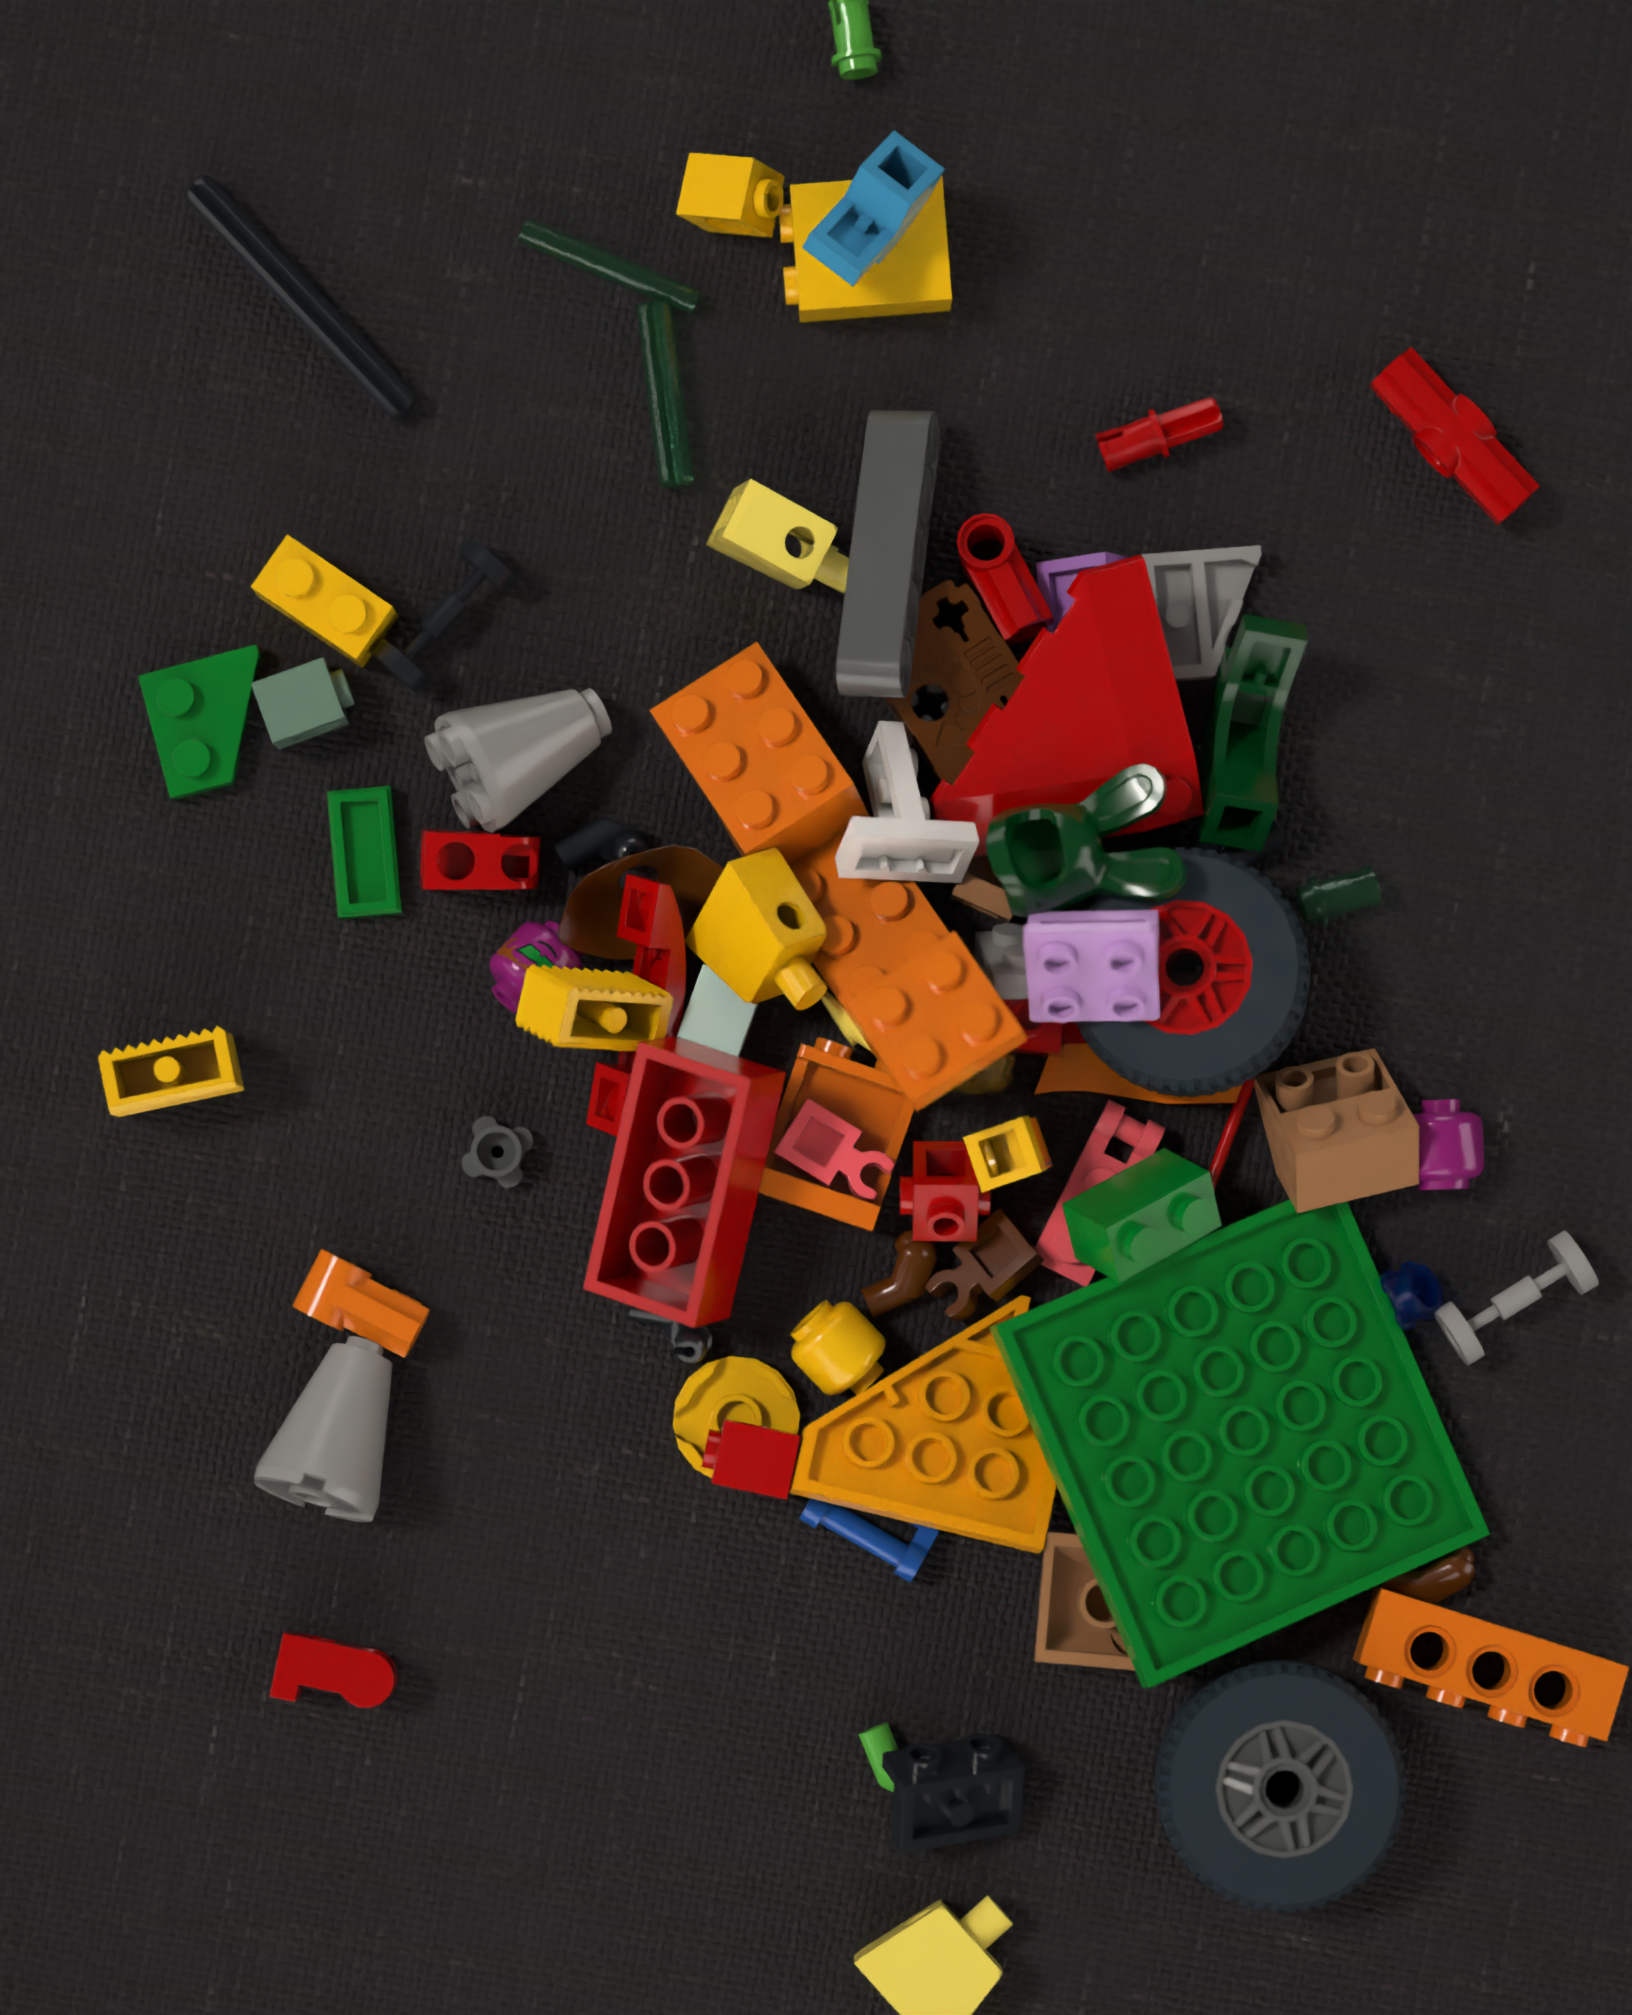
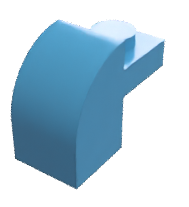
(875, 209)

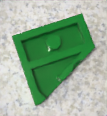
(201, 718)

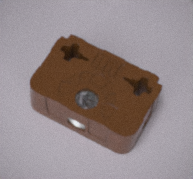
(964, 673)

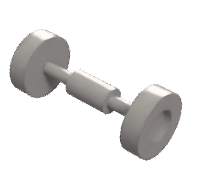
(1571, 1264)

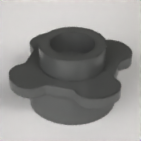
(480, 1159)

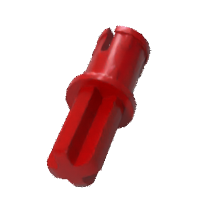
(1158, 433)

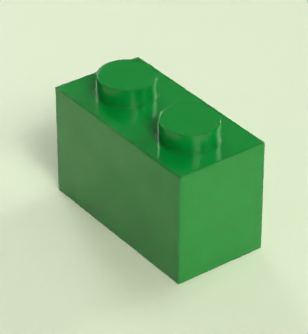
(1141, 1215)

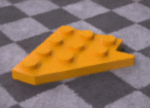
(937, 1446)

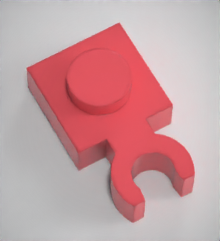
(824, 1146)

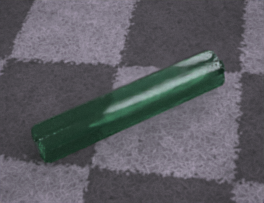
(664, 394)

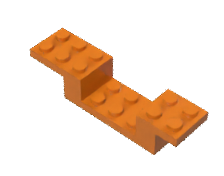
(885, 948)

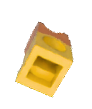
(1008, 1152)

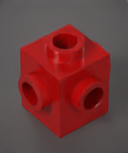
(943, 1204)

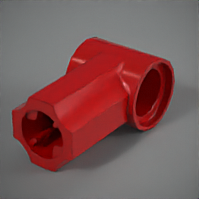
(1003, 582)

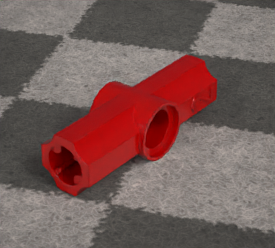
(1454, 435)

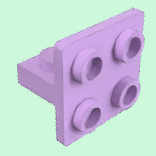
(1092, 965)

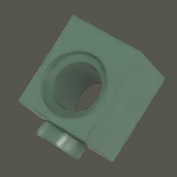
(303, 702)

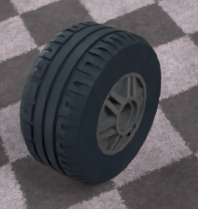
(1319, 1834)

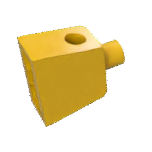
(761, 932)

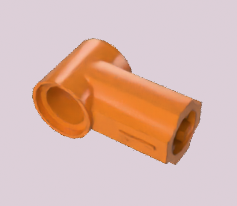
(348, 1299)

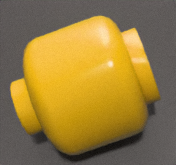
(838, 1348)

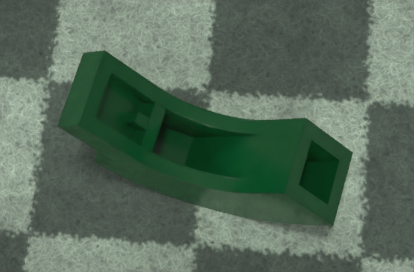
(1244, 730)

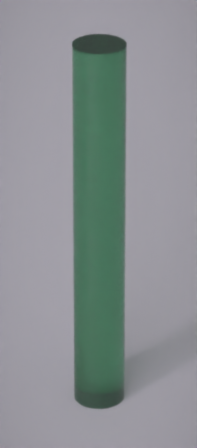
(609, 266)

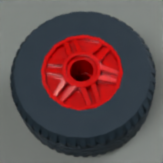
(1243, 1003)

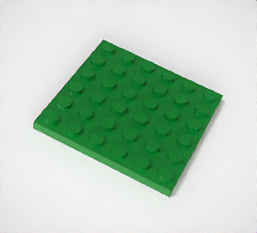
(1239, 1435)

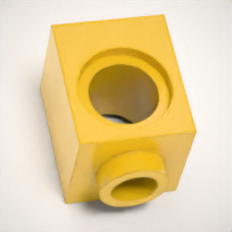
(731, 195)

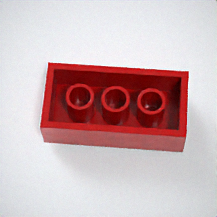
(684, 1181)

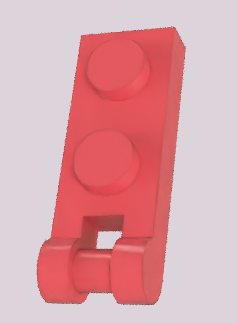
(1090, 1170)

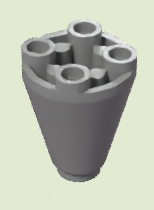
(514, 751)

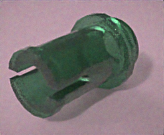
(1338, 895)

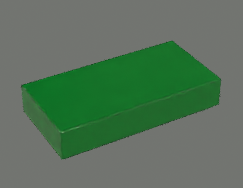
(364, 852)

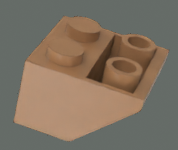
(1338, 1130)

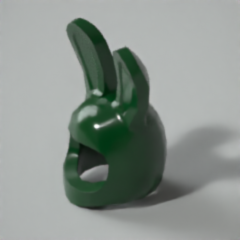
(1055, 853)

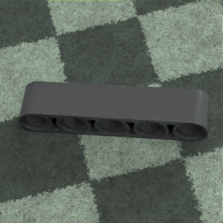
(888, 553)

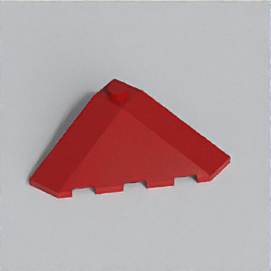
(1087, 708)

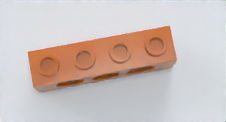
(1591, 1681)

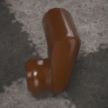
(909, 1278)
(1437, 1580)

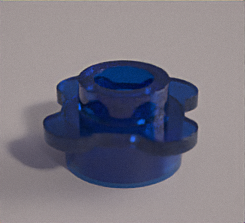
(1412, 1293)

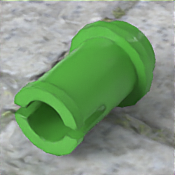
(853, 39)

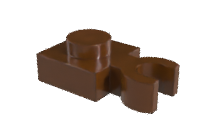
(990, 1264)

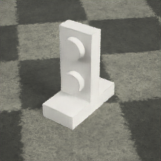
(900, 836)

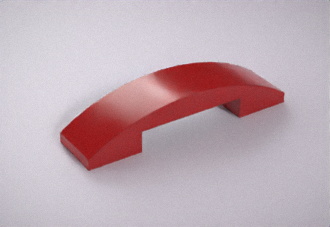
(653, 922)

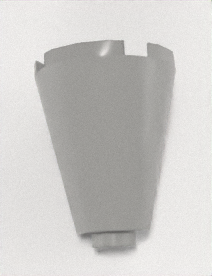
(334, 1435)

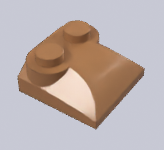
(1072, 1611)

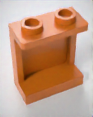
(861, 1098)

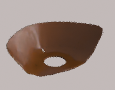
(596, 902)

